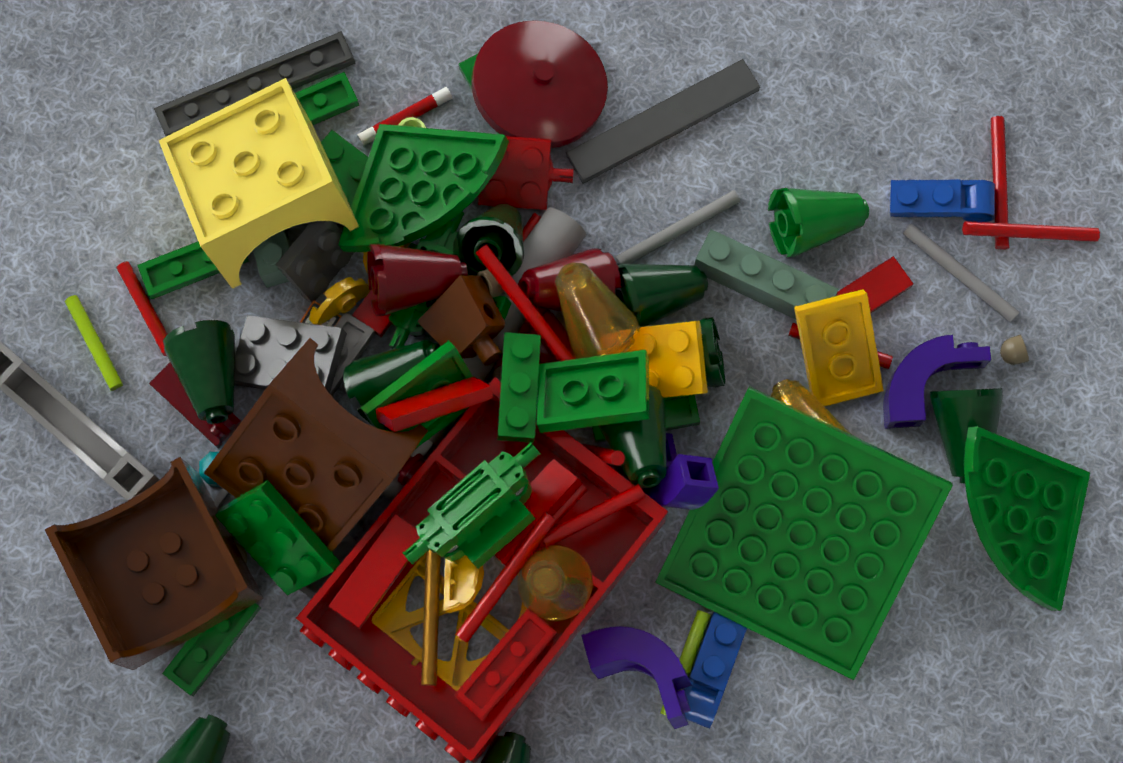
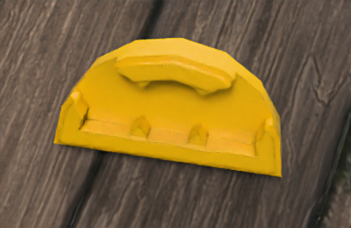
(340, 299)
(461, 583)

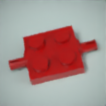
(524, 175)

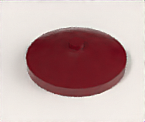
(539, 82)

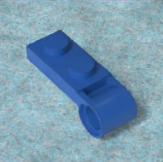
(943, 198)
(713, 668)

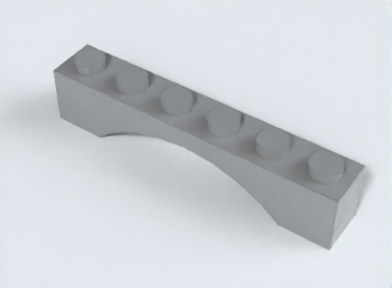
(72, 427)

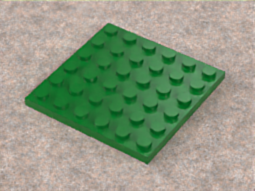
(804, 533)

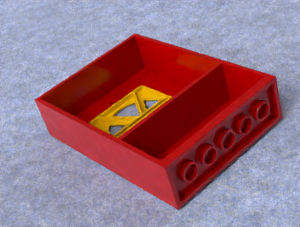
(385, 645)

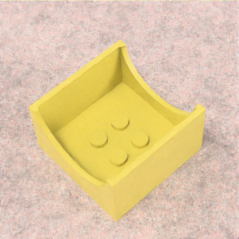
(253, 176)

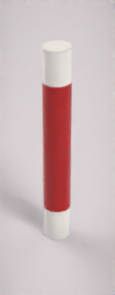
(415, 110)

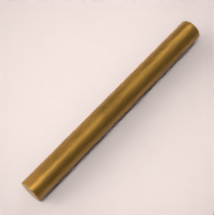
(431, 619)

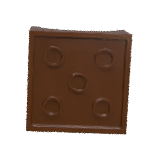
(312, 452)
(155, 568)

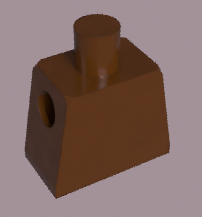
(467, 319)

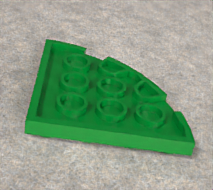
(419, 182)
(1025, 512)

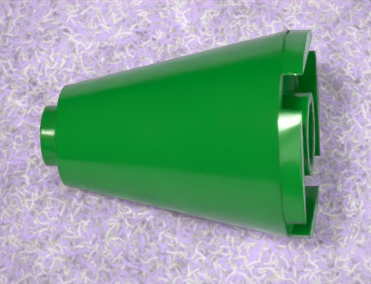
(813, 218)

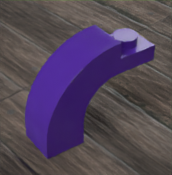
(905, 390)
(688, 480)
(632, 649)

